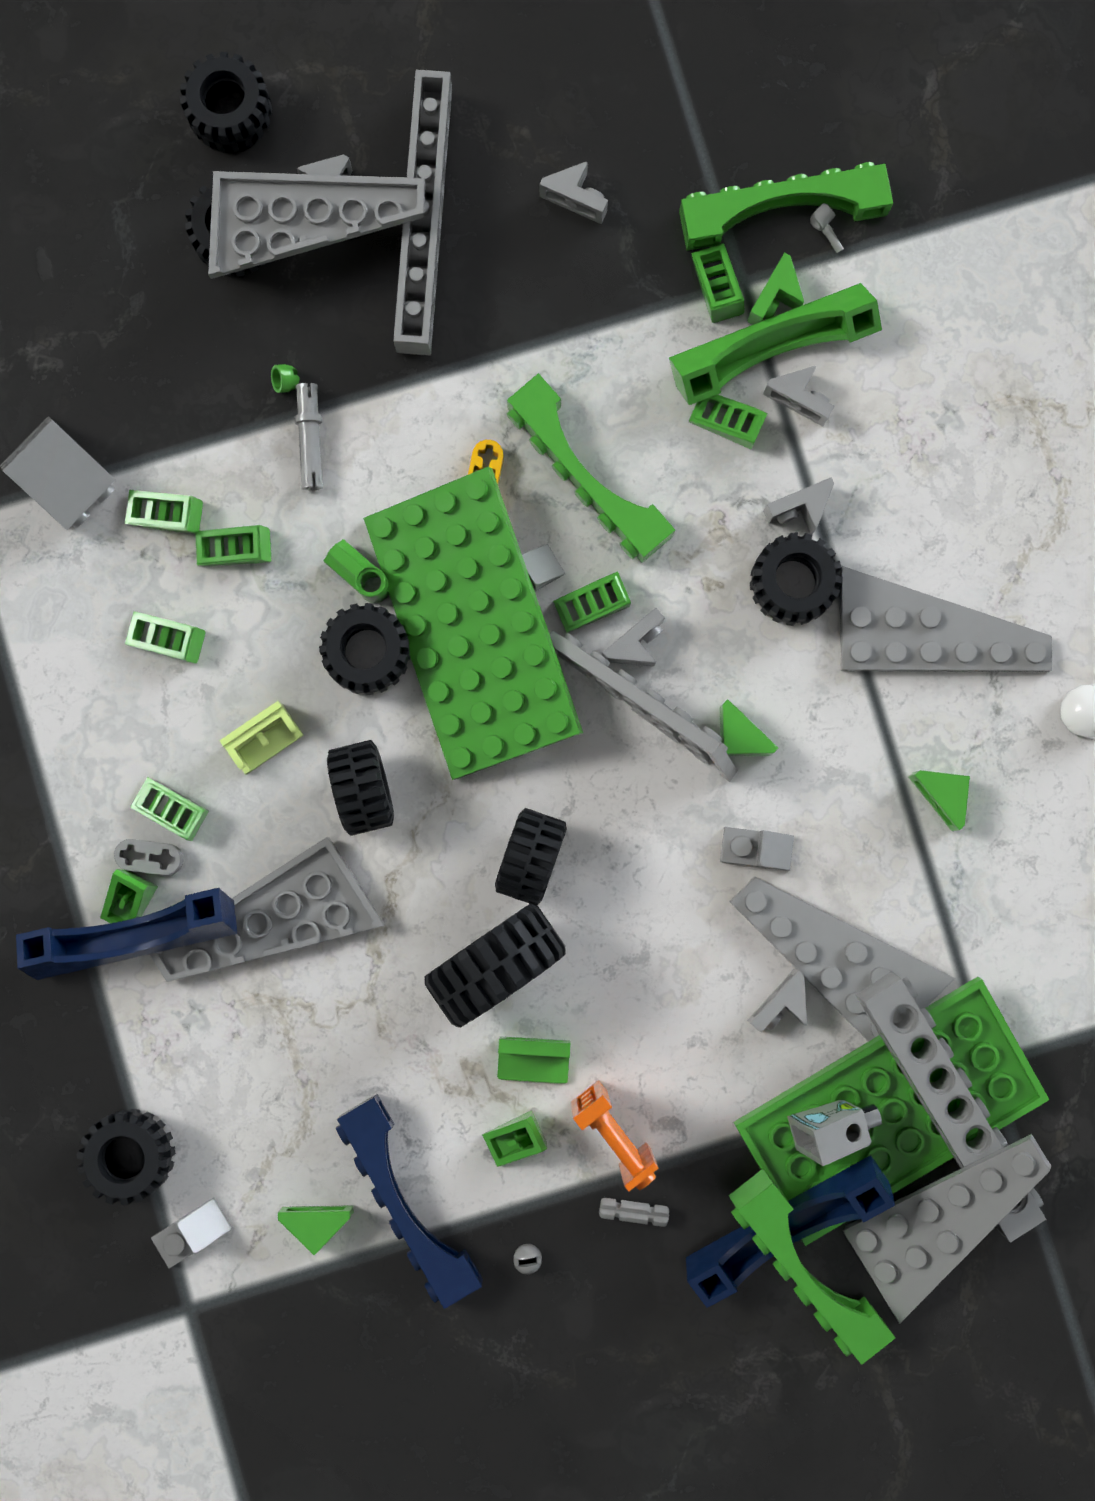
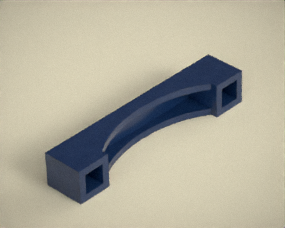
(192, 921)
(849, 1195)
(448, 1272)

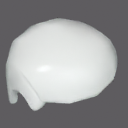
(1079, 711)

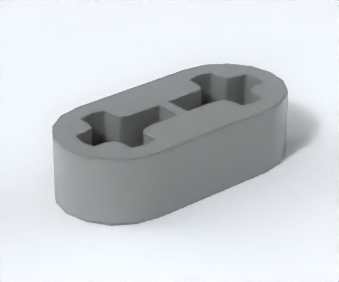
(148, 865)

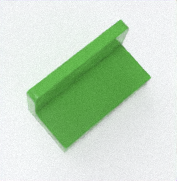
(533, 1059)

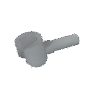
(820, 220)

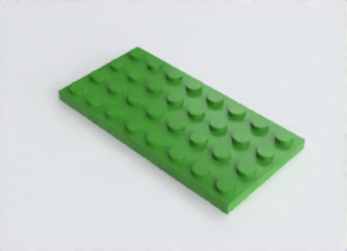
(473, 624)
(906, 1140)

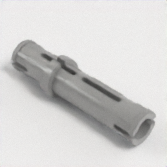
(309, 437)

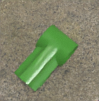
(356, 570)

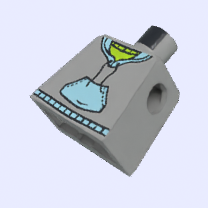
(833, 1130)

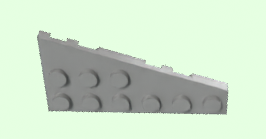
(284, 214)
(912, 631)

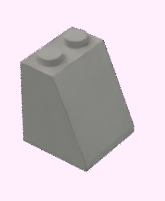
(58, 474)

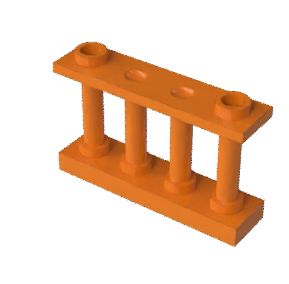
(636, 1164)

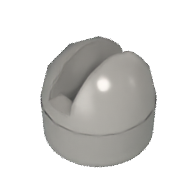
(527, 1251)

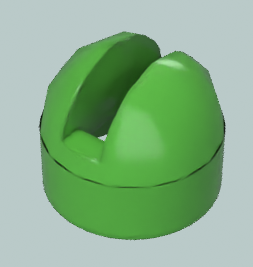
(284, 378)

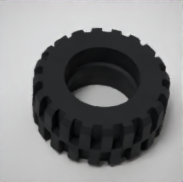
(495, 966)

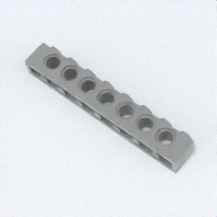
(422, 236)
(880, 1003)

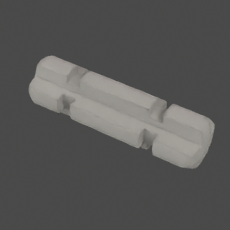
(634, 1212)

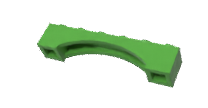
(857, 191)
(839, 316)
(639, 527)
(856, 1322)

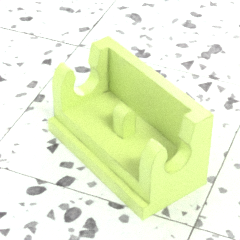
(261, 737)

